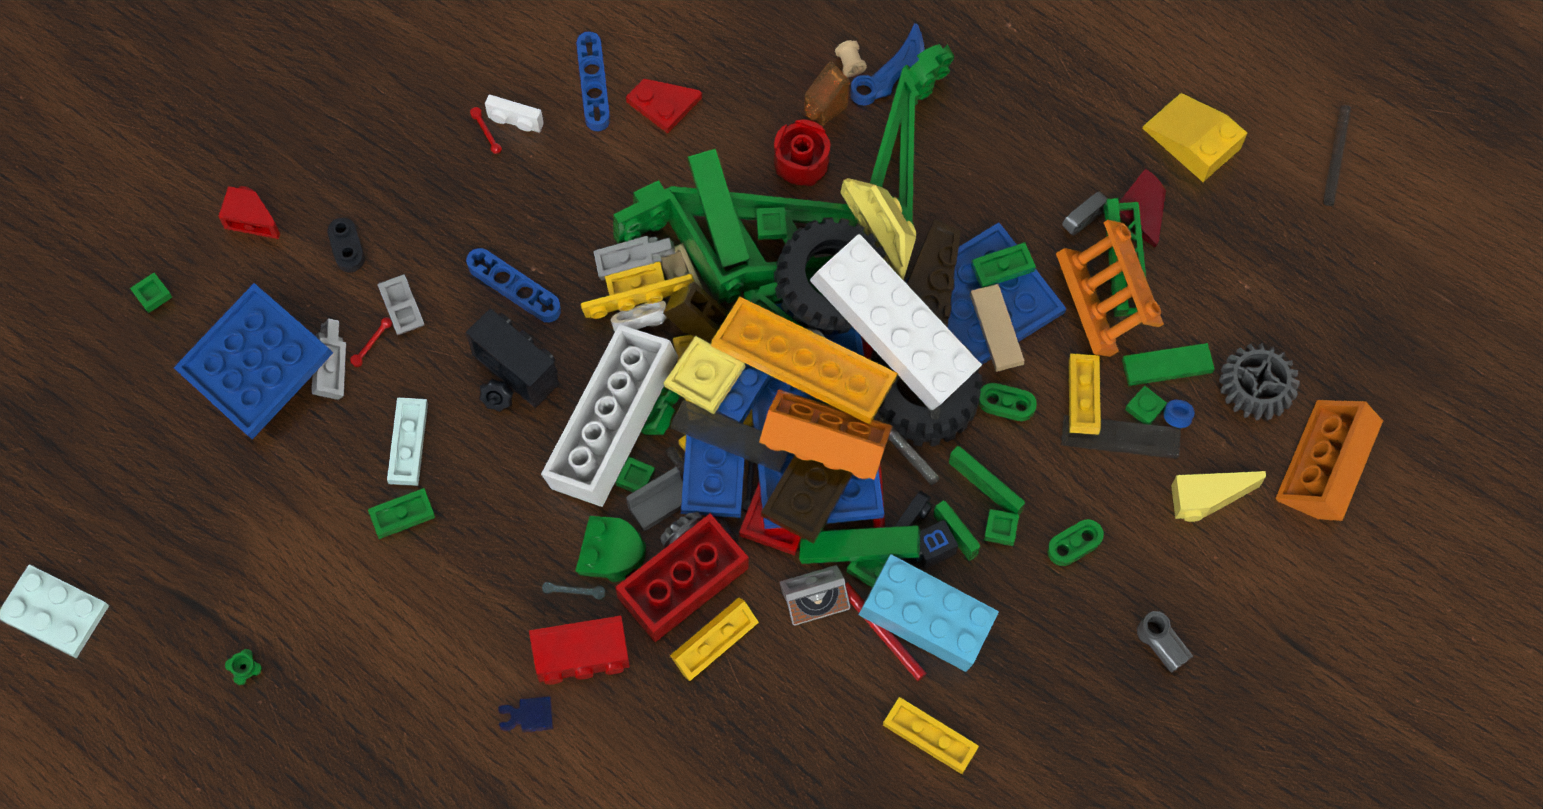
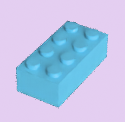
(928, 613)

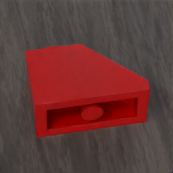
(246, 213)

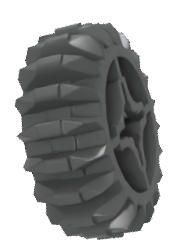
(1282, 387)

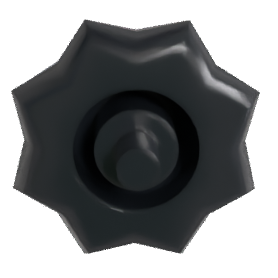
(496, 395)

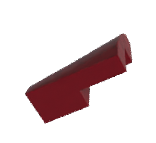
(1151, 199)

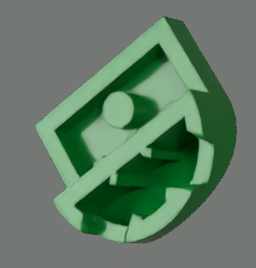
(610, 549)

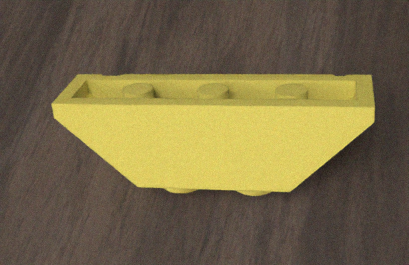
(884, 219)

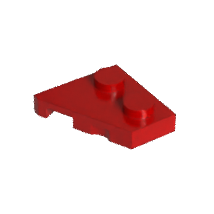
(663, 102)

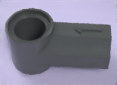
(1166, 643)

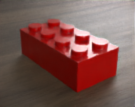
(682, 577)

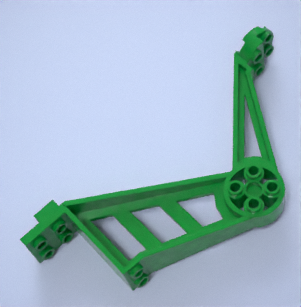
(677, 205)

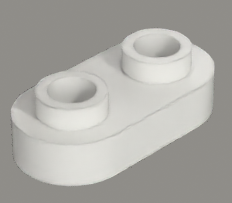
(641, 316)

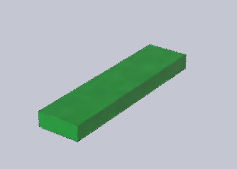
(718, 208)
(862, 545)

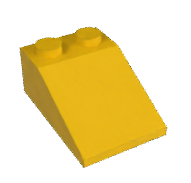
(1196, 135)

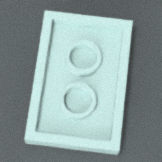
(52, 611)

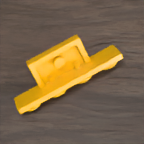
(633, 288)

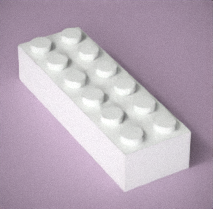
(895, 322)
(610, 415)

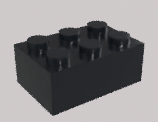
(513, 357)

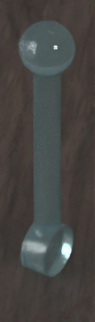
(598, 592)

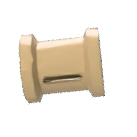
(850, 58)

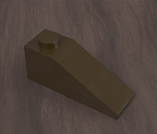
(695, 312)

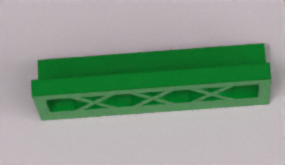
(1112, 212)

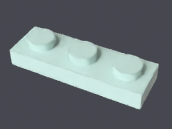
(407, 441)

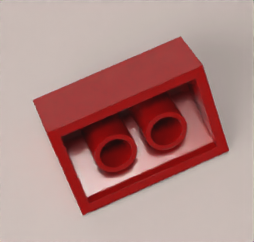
(579, 649)

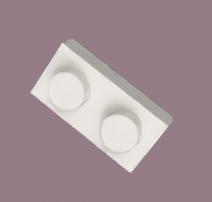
(514, 113)

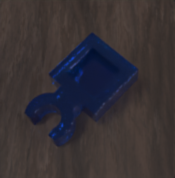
(533, 715)

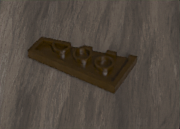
(935, 268)

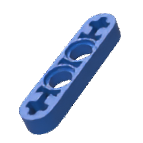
(591, 81)
(511, 287)

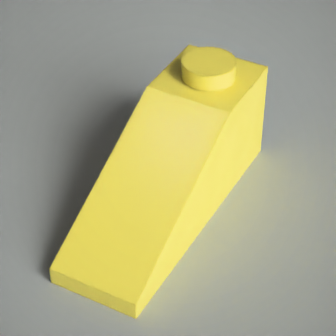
(1204, 494)

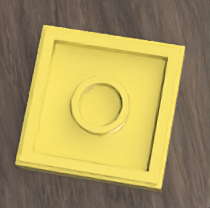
(704, 375)

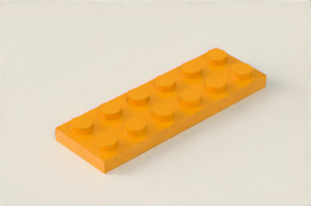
(804, 360)

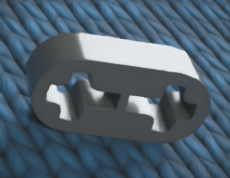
(1085, 213)

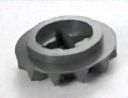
(679, 528)

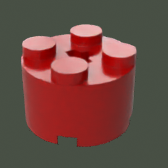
(801, 152)

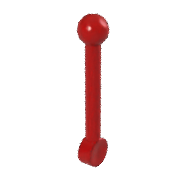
(476, 114)
(356, 360)

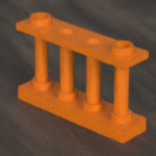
(1084, 288)

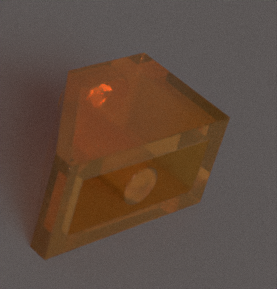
(827, 95)

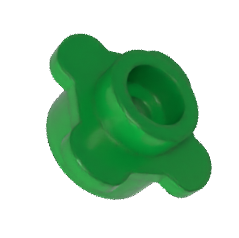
(234, 665)

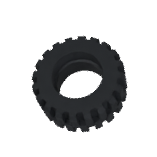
(791, 276)
(914, 421)

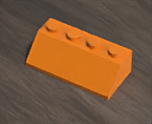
(824, 435)
(1330, 458)

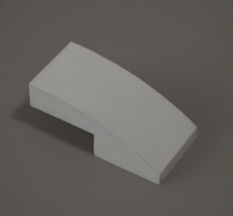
(401, 304)

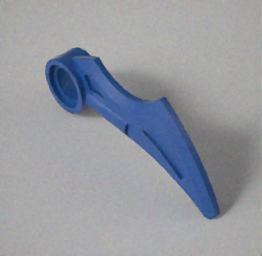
(885, 78)

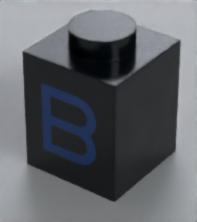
(936, 545)

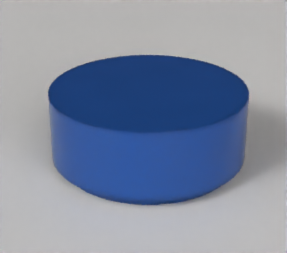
(1179, 413)

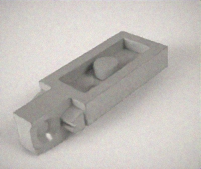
(631, 255)
(329, 378)

